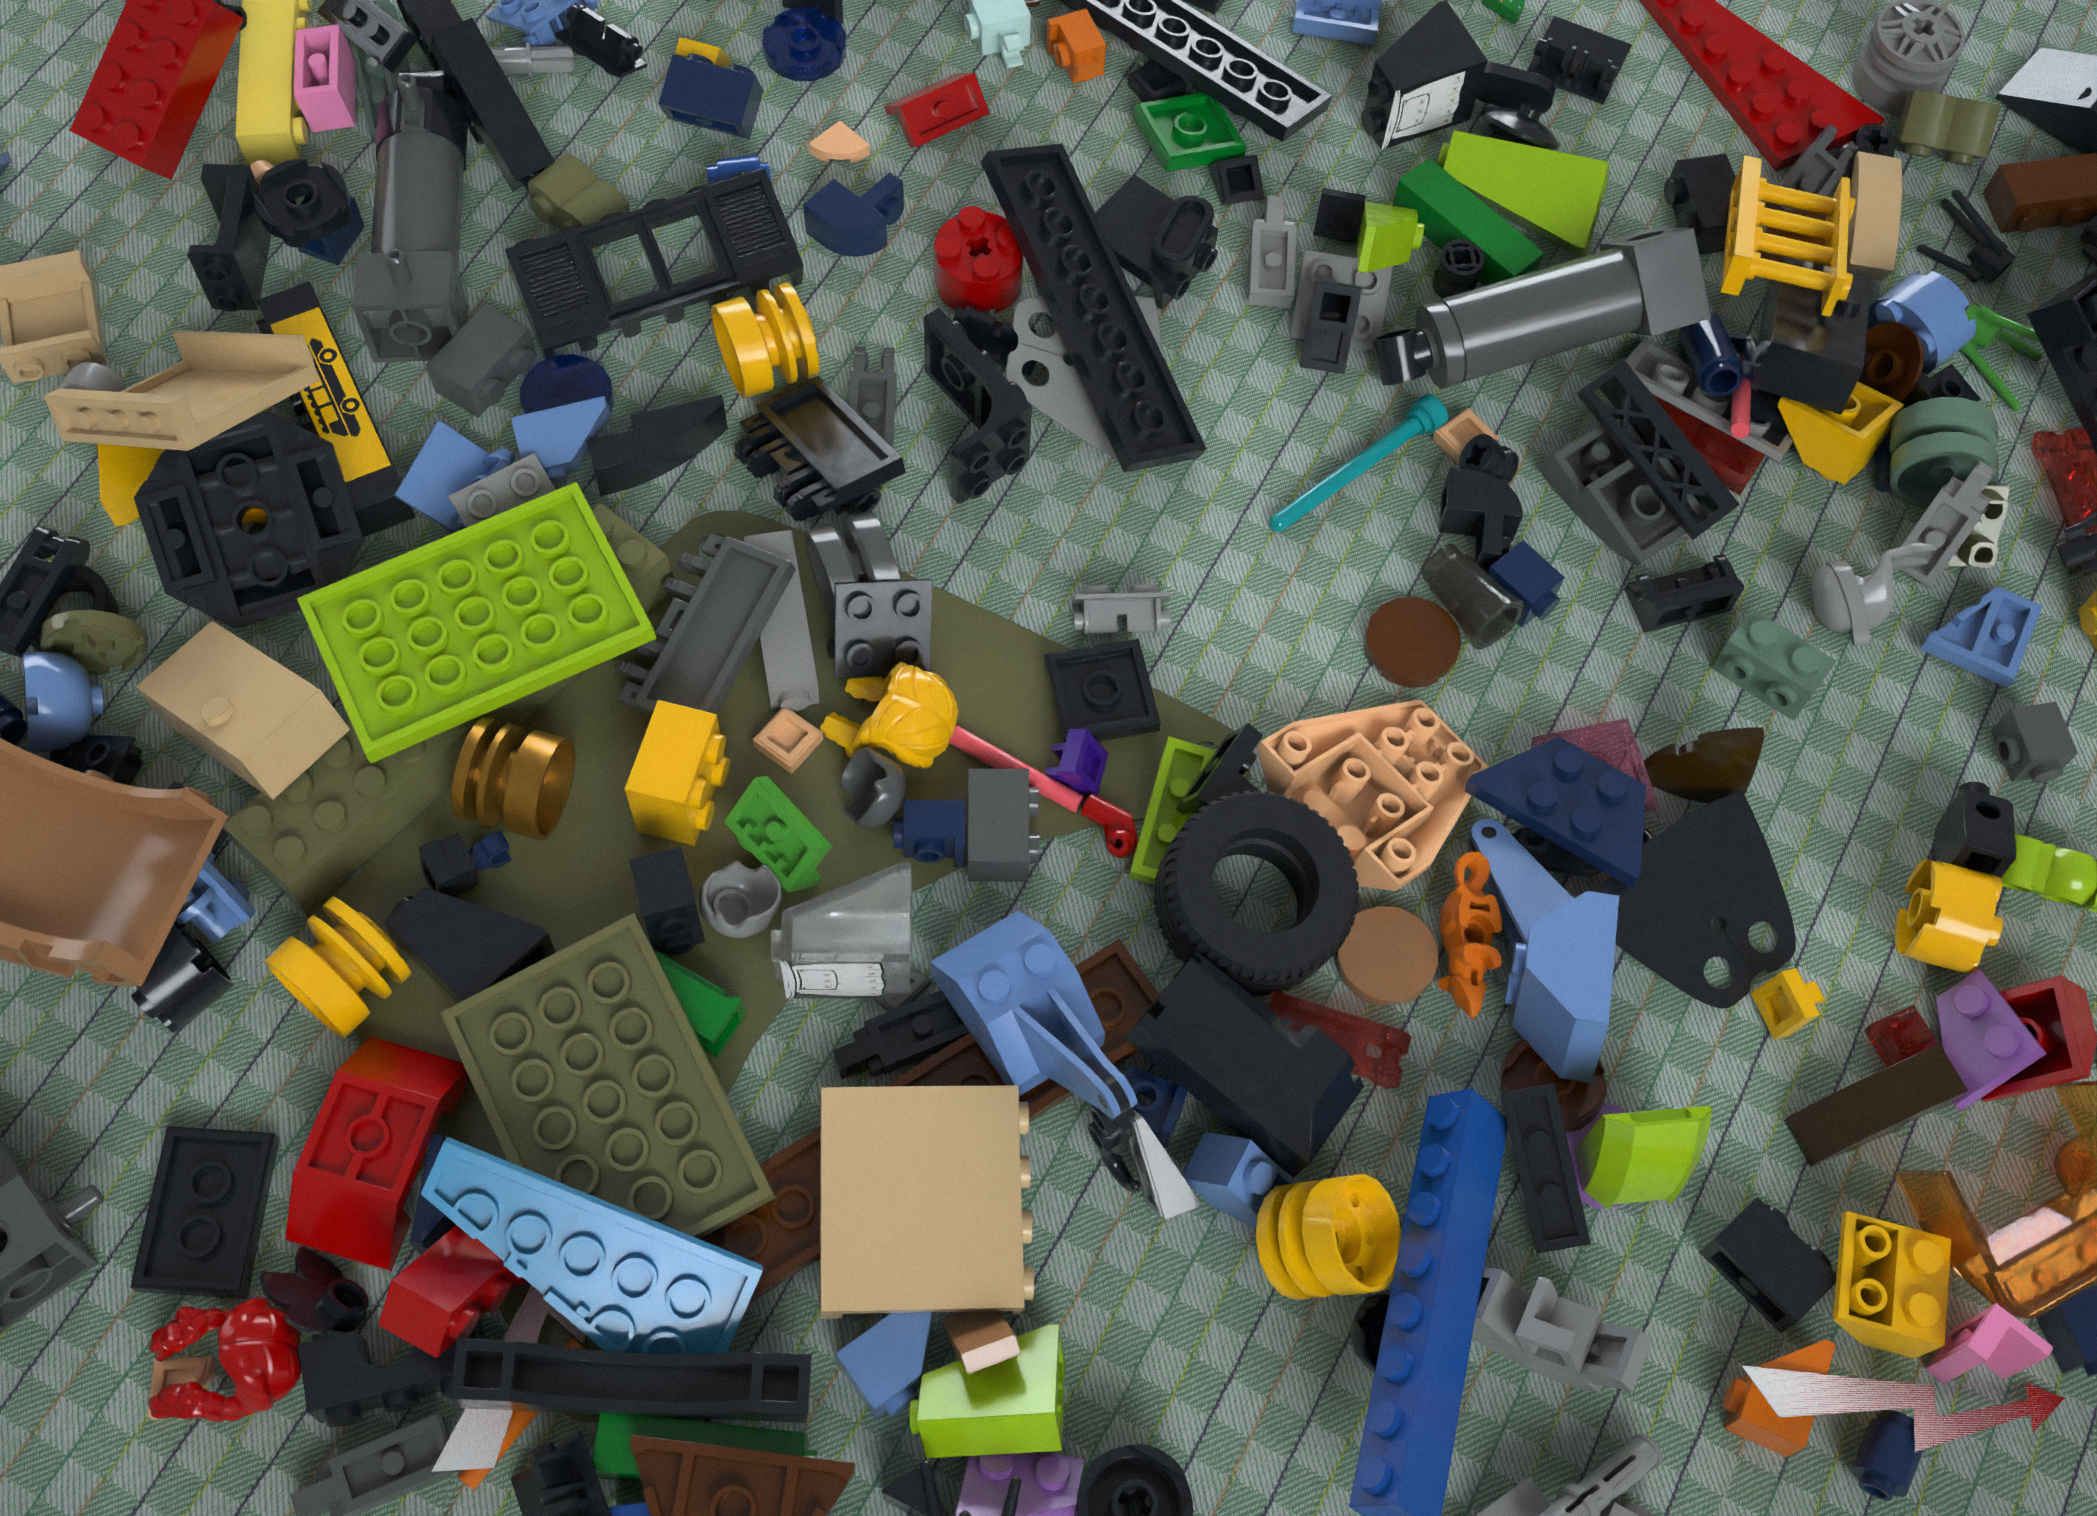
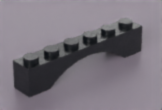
(634, 1384)

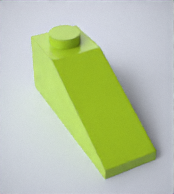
(1387, 236)

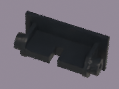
(613, 51)
(991, 335)

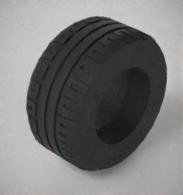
(1292, 841)

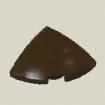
(1707, 767)

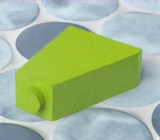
(997, 1408)

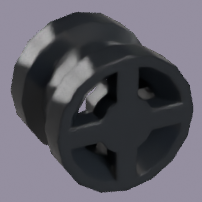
(1487, 456)

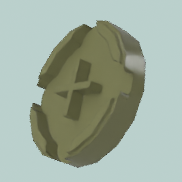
(96, 639)

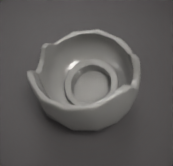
(740, 899)

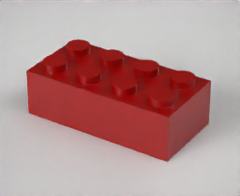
(156, 80)

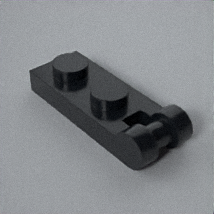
(35, 585)

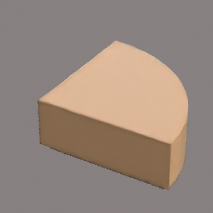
(839, 144)
(181, 1371)

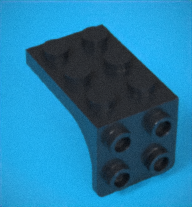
(988, 402)

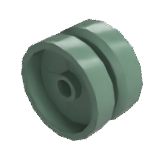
(1938, 442)

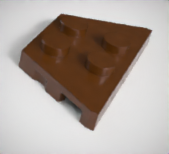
(732, 1481)

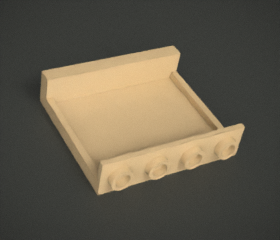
(208, 392)
(923, 1200)

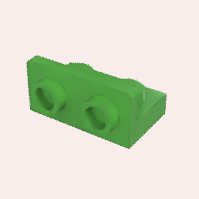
(778, 834)

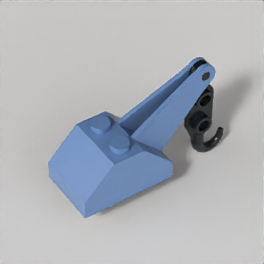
(1558, 944)
(1037, 1024)

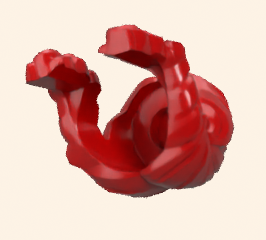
(254, 1351)

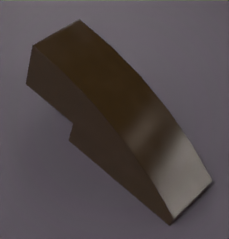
(1876, 1105)

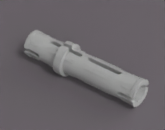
(1608, 1480)

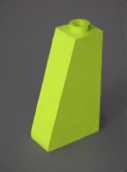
(1534, 186)

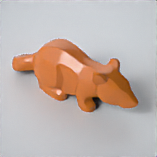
(1467, 929)

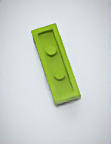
(1177, 771)

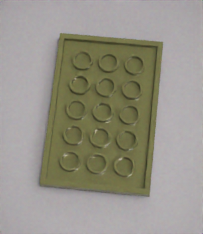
(608, 1084)

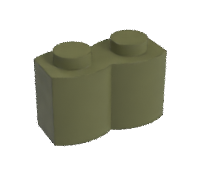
(1946, 125)
(573, 195)

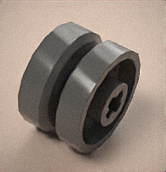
(859, 558)

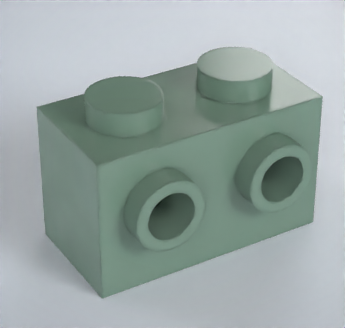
(1773, 664)

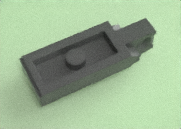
(376, 1471)

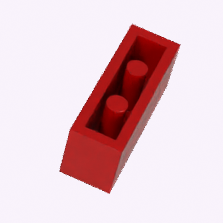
(446, 1292)

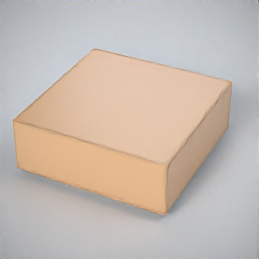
(1458, 432)
(788, 739)

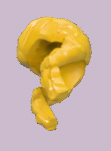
(911, 720)

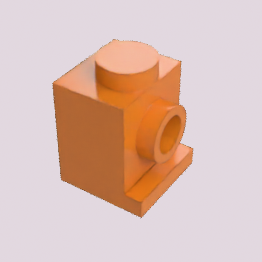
(1076, 45)

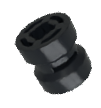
(1457, 268)

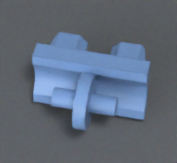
(215, 903)

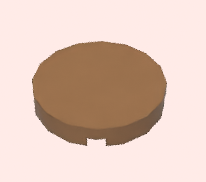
(1388, 956)

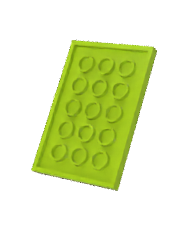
(474, 621)

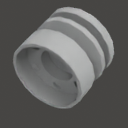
(1906, 51)

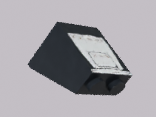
(1424, 80)

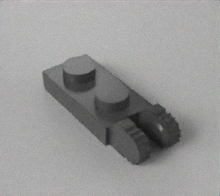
(1817, 169)
(874, 393)

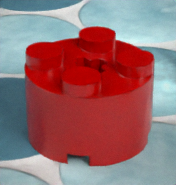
(977, 261)

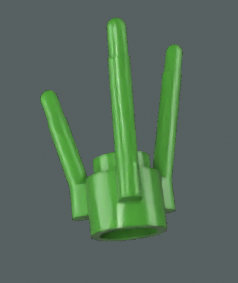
(1988, 329)

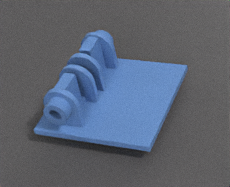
(536, 17)
(444, 467)

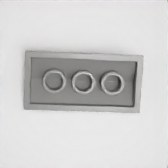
(1674, 381)

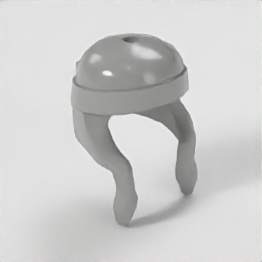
(1861, 603)

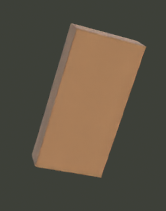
(980, 1338)

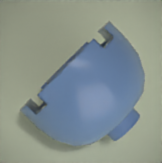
(58, 700)

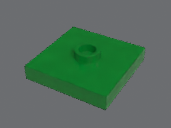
(1188, 131)

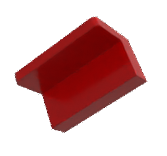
(939, 108)

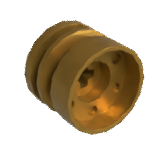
(513, 778)

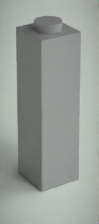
(786, 636)

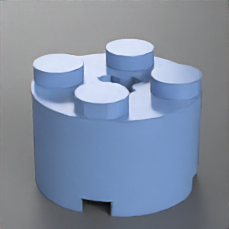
(1933, 310)

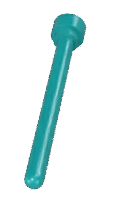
(1424, 417)

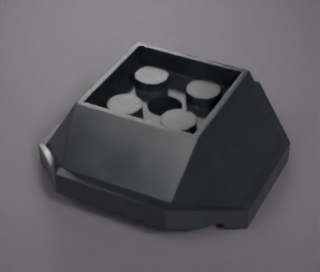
(196, 512)

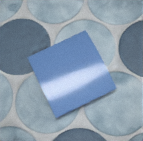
(1338, 19)

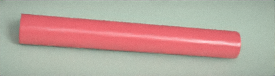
(1741, 409)
(999, 759)

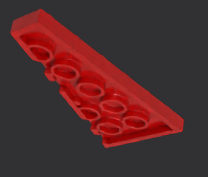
(1758, 82)

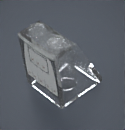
(849, 940)

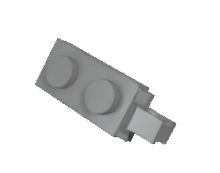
(1272, 258)
(1949, 521)

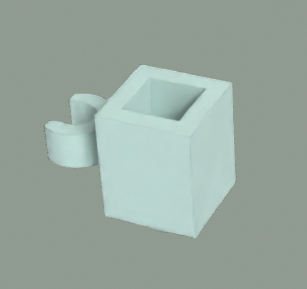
(999, 28)

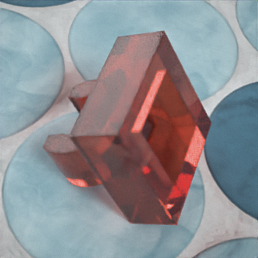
(1900, 1036)

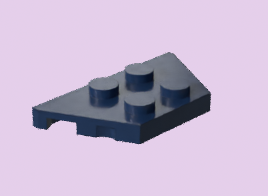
(1571, 803)

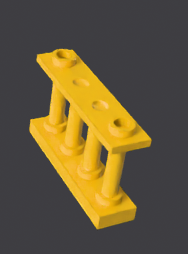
(1746, 236)

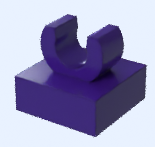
(1081, 762)

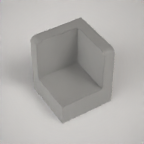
(1557, 1328)

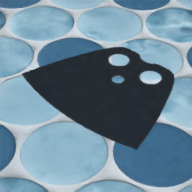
(1700, 870)

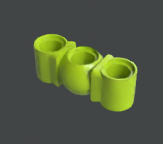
(2053, 873)

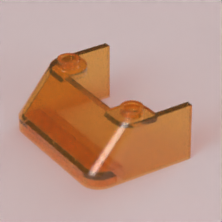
(2039, 1255)

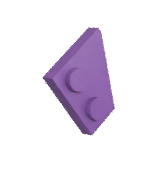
(1983, 1036)

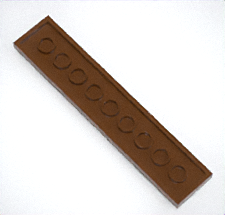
(787, 1229)

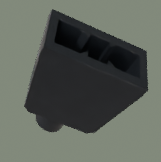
(1977, 827)

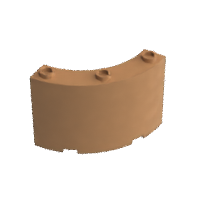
(94, 867)

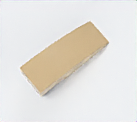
(1876, 215)

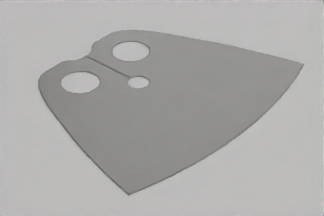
(1064, 394)

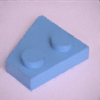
(1988, 636)

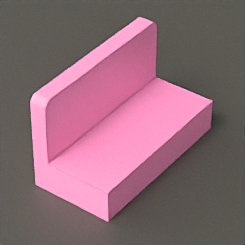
(1990, 1339)

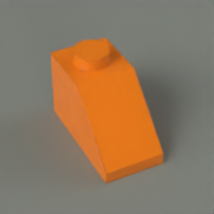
(1755, 1418)

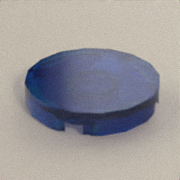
(804, 44)
(563, 382)

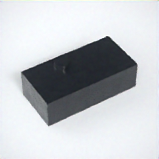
(1812, 354)

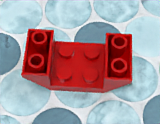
(369, 1149)

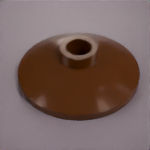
(1892, 360)

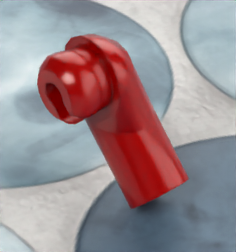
(1117, 825)

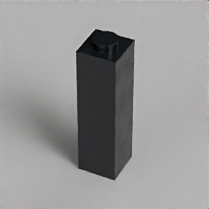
(491, 103)

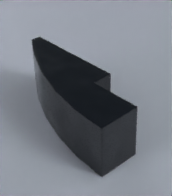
(656, 444)

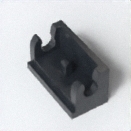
(1684, 595)

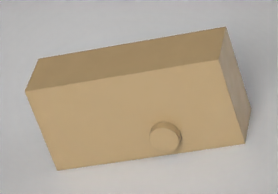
(243, 709)

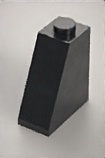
(465, 943)

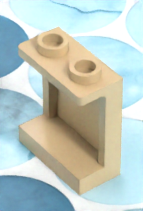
(49, 317)

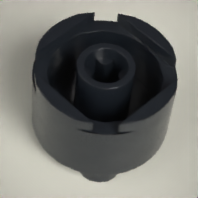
(181, 981)
(1130, 1473)

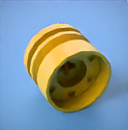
(773, 337)
(338, 967)
(1328, 1237)

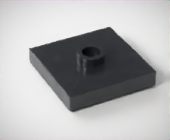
(1102, 690)

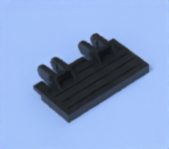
(819, 448)

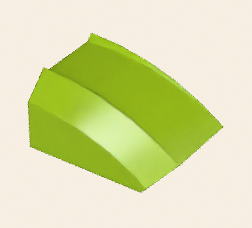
(1642, 1154)

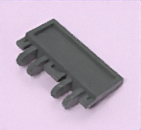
(708, 627)

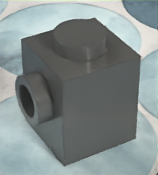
(2034, 742)

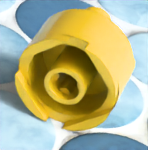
(1949, 916)

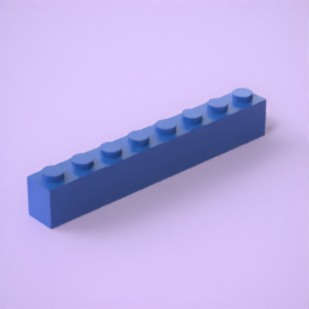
(1431, 1310)

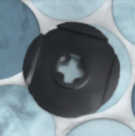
(304, 222)

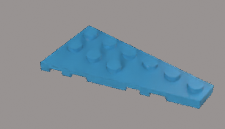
(596, 1263)

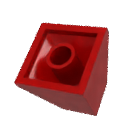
(2062, 1024)

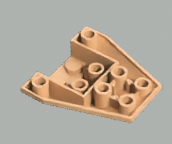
(1381, 778)

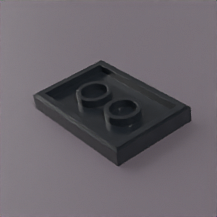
(205, 1212)

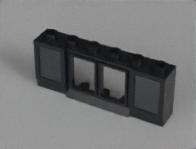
(568, 295)

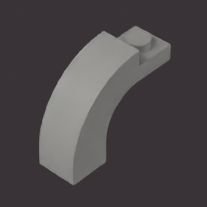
(1611, 1361)

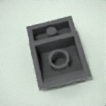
(1614, 497)

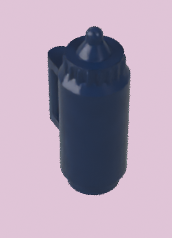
(1715, 357)

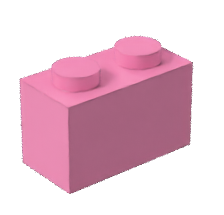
(325, 78)

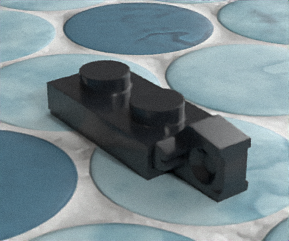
(901, 1037)

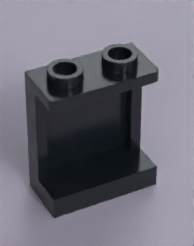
(1130, 224)
(236, 264)

